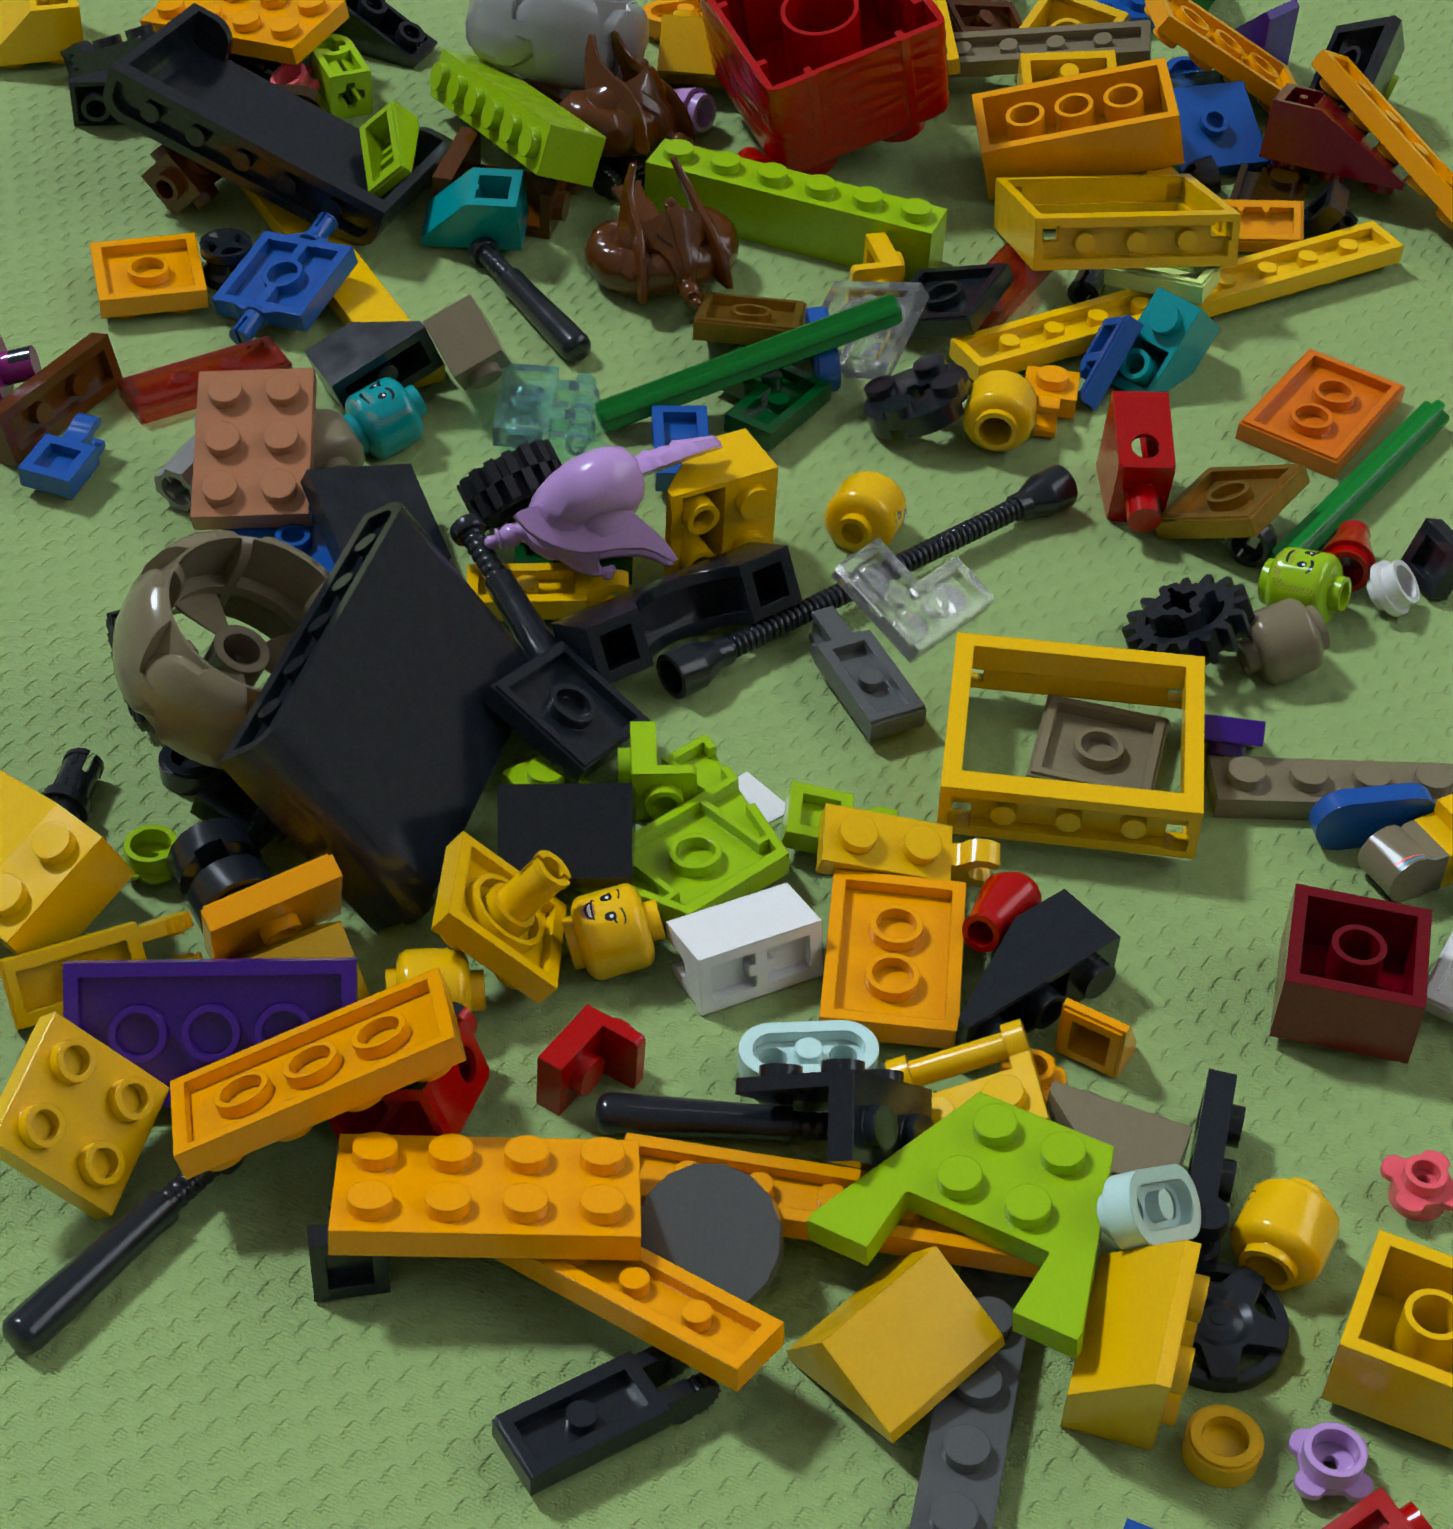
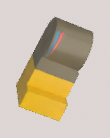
(1414, 856)

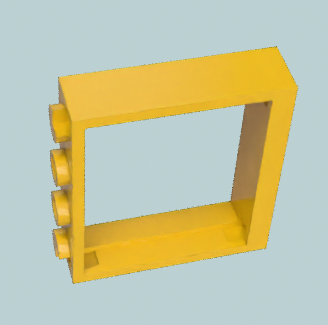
(1115, 222)
(1067, 810)

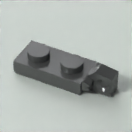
(864, 677)

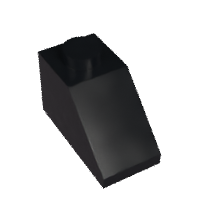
(372, 351)

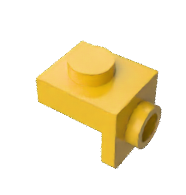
(880, 261)

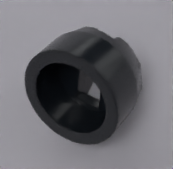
(1206, 172)
(1249, 556)

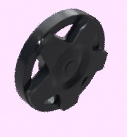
(1235, 1327)

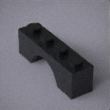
(718, 592)

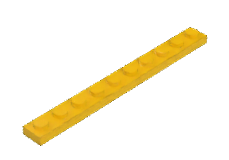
(1255, 279)

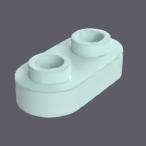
(805, 1045)
(1149, 1207)

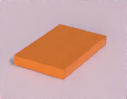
(1320, 413)

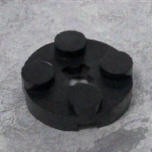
(917, 398)

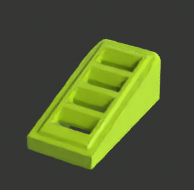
(388, 147)

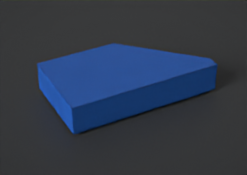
(1106, 357)

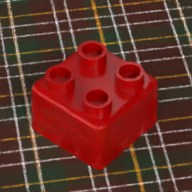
(829, 72)

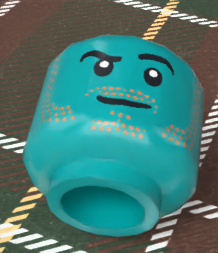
(386, 417)

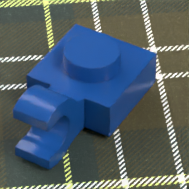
(64, 462)

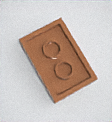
(253, 448)

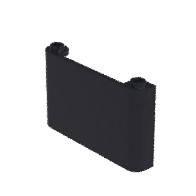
(253, 131)
(378, 719)

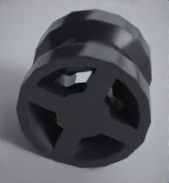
(223, 252)

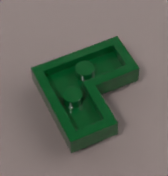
(776, 404)

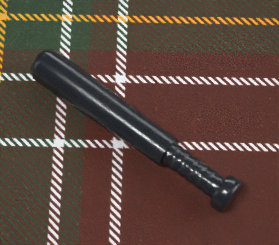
(535, 305)
(503, 587)
(705, 1119)
(92, 1270)

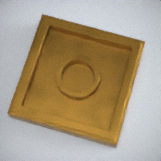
(745, 318)
(1232, 501)

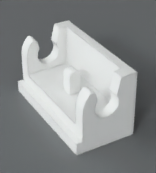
(746, 948)

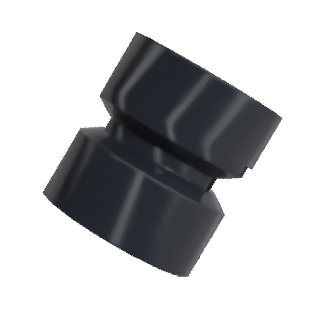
(214, 862)

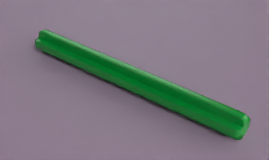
(749, 362)
(1367, 479)

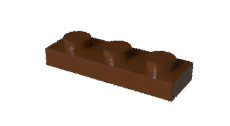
(56, 395)

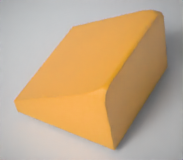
(1094, 1038)

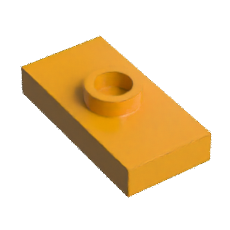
(1268, 223)

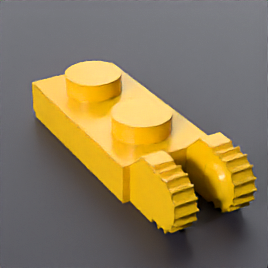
(36, 977)

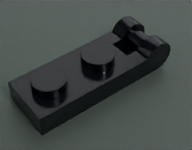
(1217, 1126)

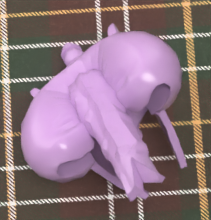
(591, 505)

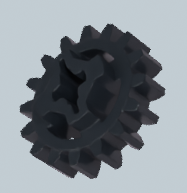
(1192, 619)

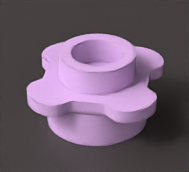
(1335, 1445)

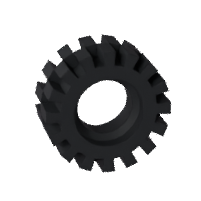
(508, 482)

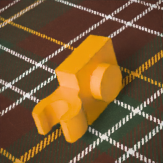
(1055, 395)

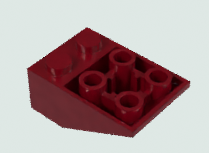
(1315, 133)

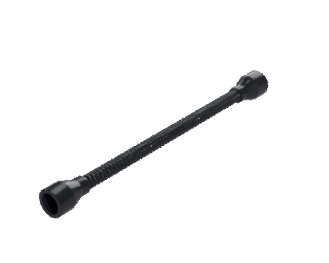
(697, 663)

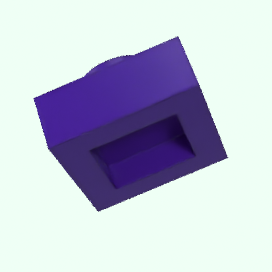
(1232, 735)

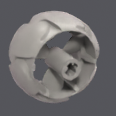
(550, 36)

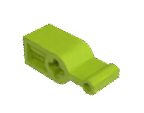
(340, 74)

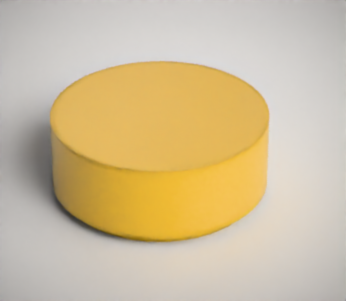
(1222, 1446)

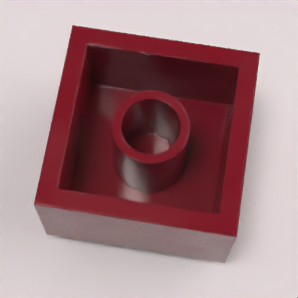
(1352, 973)

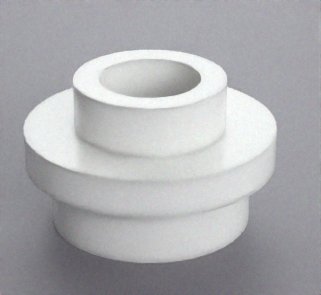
(1392, 587)

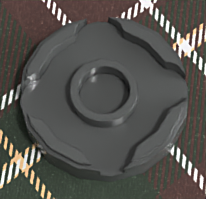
(716, 1228)

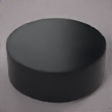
(183, 774)

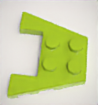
(707, 846)
(1002, 1182)

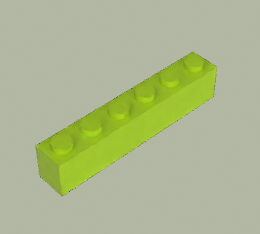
(517, 118)
(798, 209)

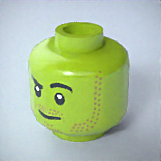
(1308, 577)

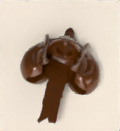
(630, 112)
(665, 251)

